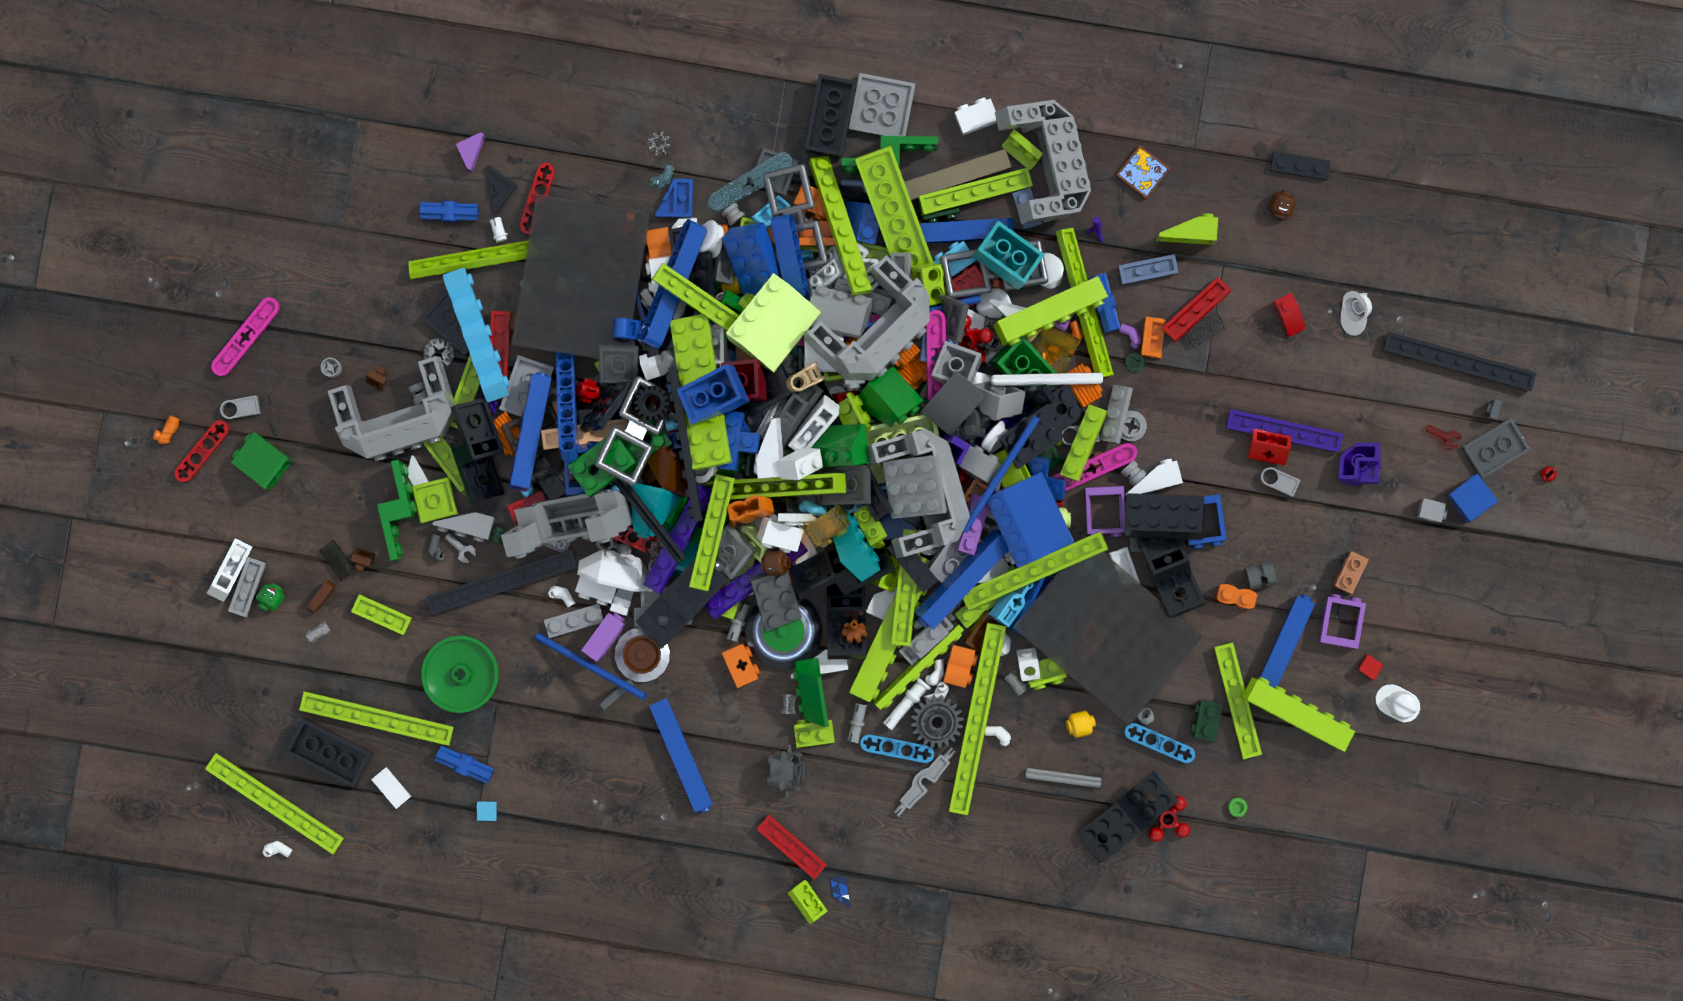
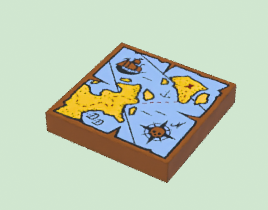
(1143, 172)

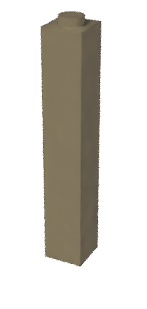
(959, 174)

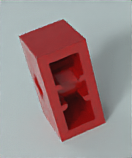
(1269, 447)

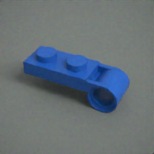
(627, 329)

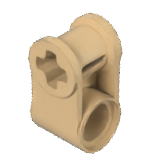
(808, 377)

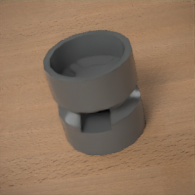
(1260, 575)

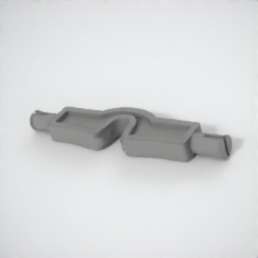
(932, 773)

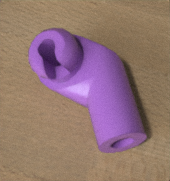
(1134, 335)

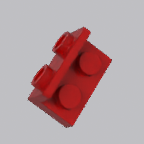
(969, 278)

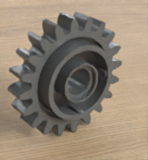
(939, 733)

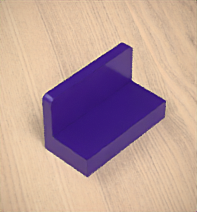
(958, 446)

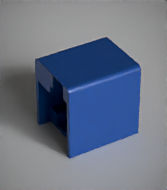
(1472, 498)

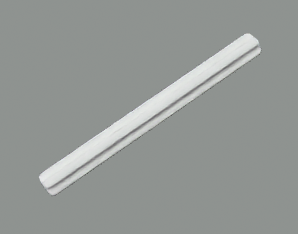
(1048, 379)

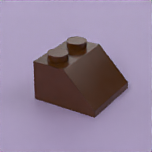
(668, 470)

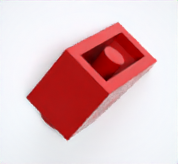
(1289, 314)

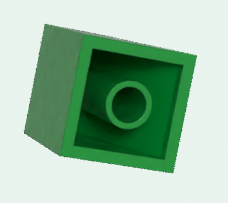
(890, 398)
(261, 461)

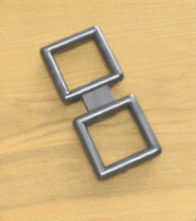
(798, 210)
(987, 274)
(633, 434)

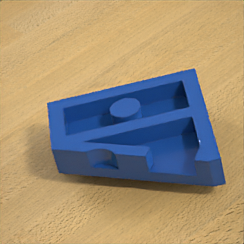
(678, 200)

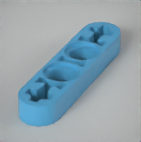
(897, 745)
(1158, 745)

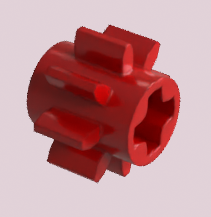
(587, 390)

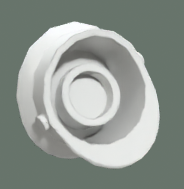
(713, 238)
(1054, 270)
(985, 307)
(991, 442)

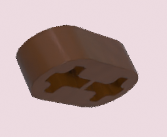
(321, 596)

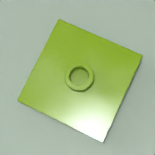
(434, 500)

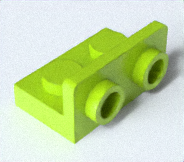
(1022, 150)
(852, 413)
(872, 530)
(1048, 673)
(812, 734)
(807, 901)

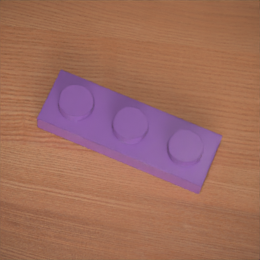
(969, 541)

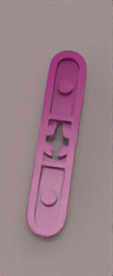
(934, 339)
(233, 352)
(1110, 460)

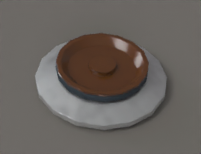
(640, 656)

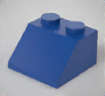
(863, 222)

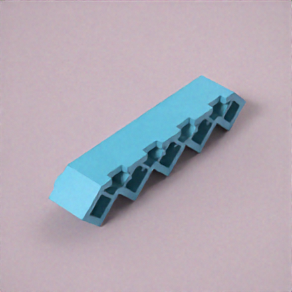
(476, 334)

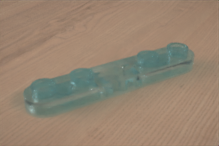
(734, 190)

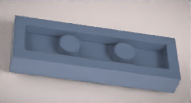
(1148, 269)

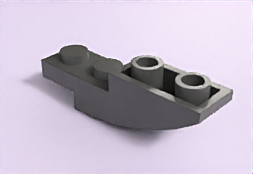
(795, 411)

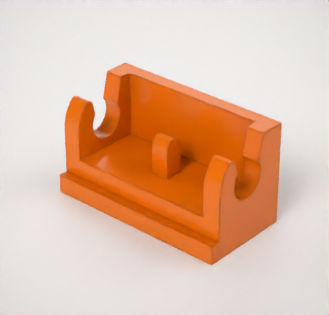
(1152, 337)

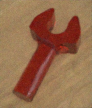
(1445, 436)

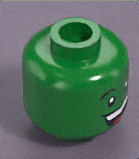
(270, 597)

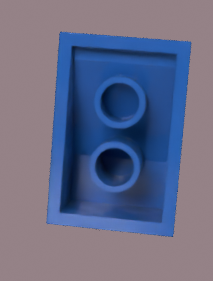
(713, 394)

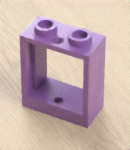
(1104, 491)
(1335, 598)
(604, 636)

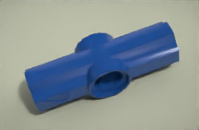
(449, 211)
(1107, 310)
(464, 764)

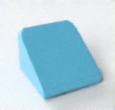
(486, 811)

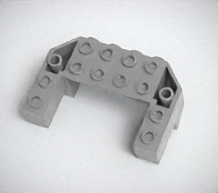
(1061, 158)
(886, 337)
(401, 428)
(567, 519)
(940, 528)

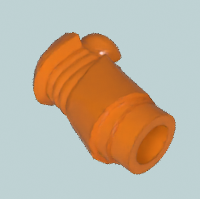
(169, 429)

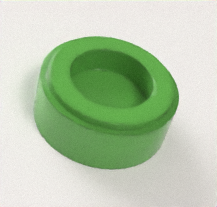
(1237, 807)

